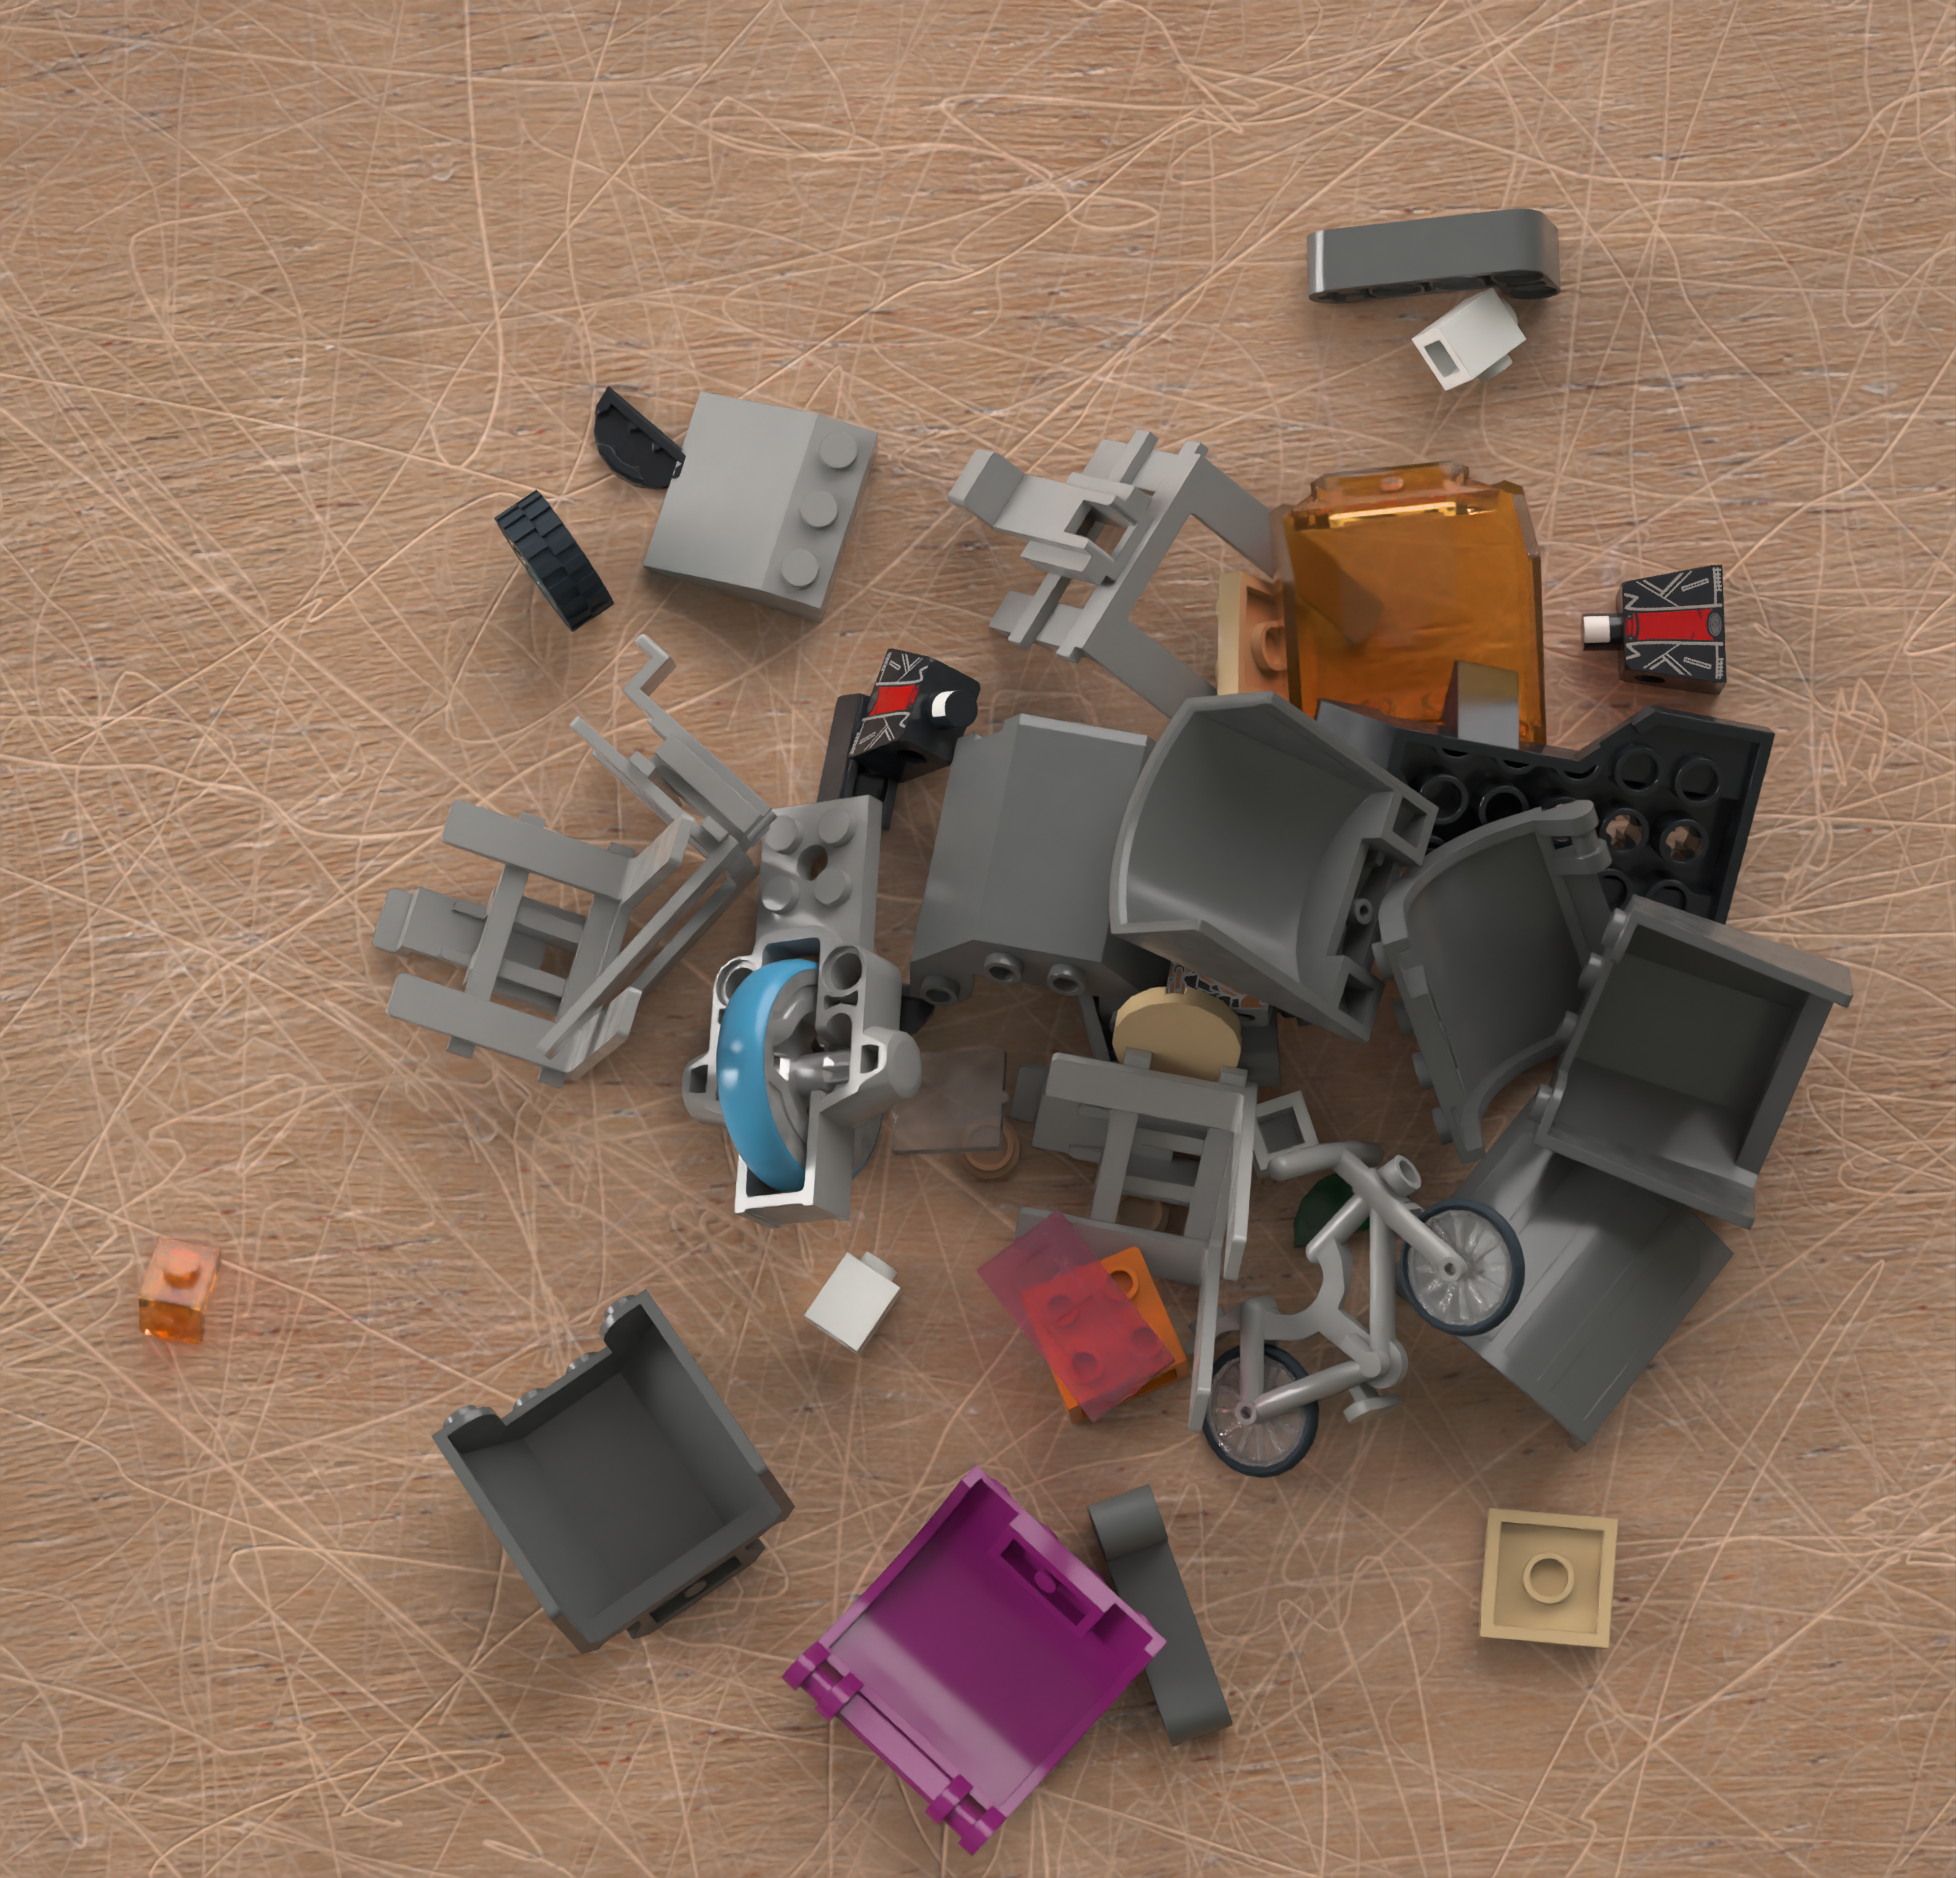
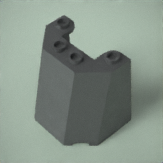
(1028, 867)
(1685, 1055)
(619, 1482)

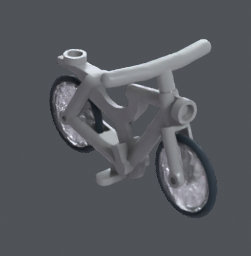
(1455, 1267)

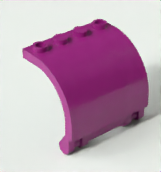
(977, 1658)

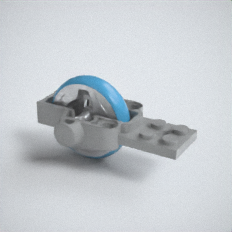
(781, 1004)

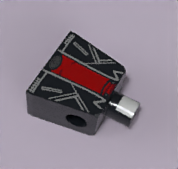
(1666, 631)
(914, 716)

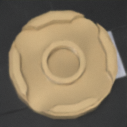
(1184, 1032)

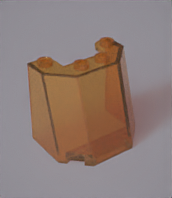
(1400, 577)

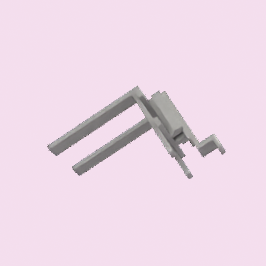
(1062, 530)
(731, 825)
(509, 937)
(1131, 1126)

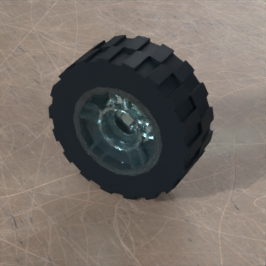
(554, 560)

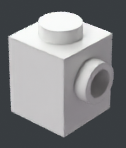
(1471, 340)

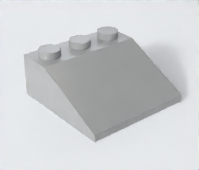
(763, 503)

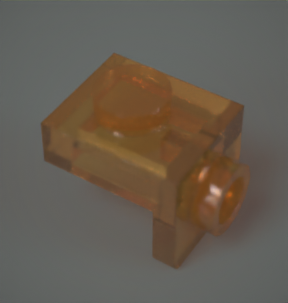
(178, 1290)

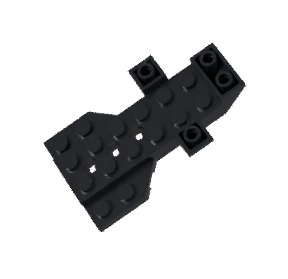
(1651, 769)

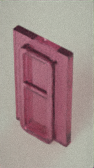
(1076, 1315)

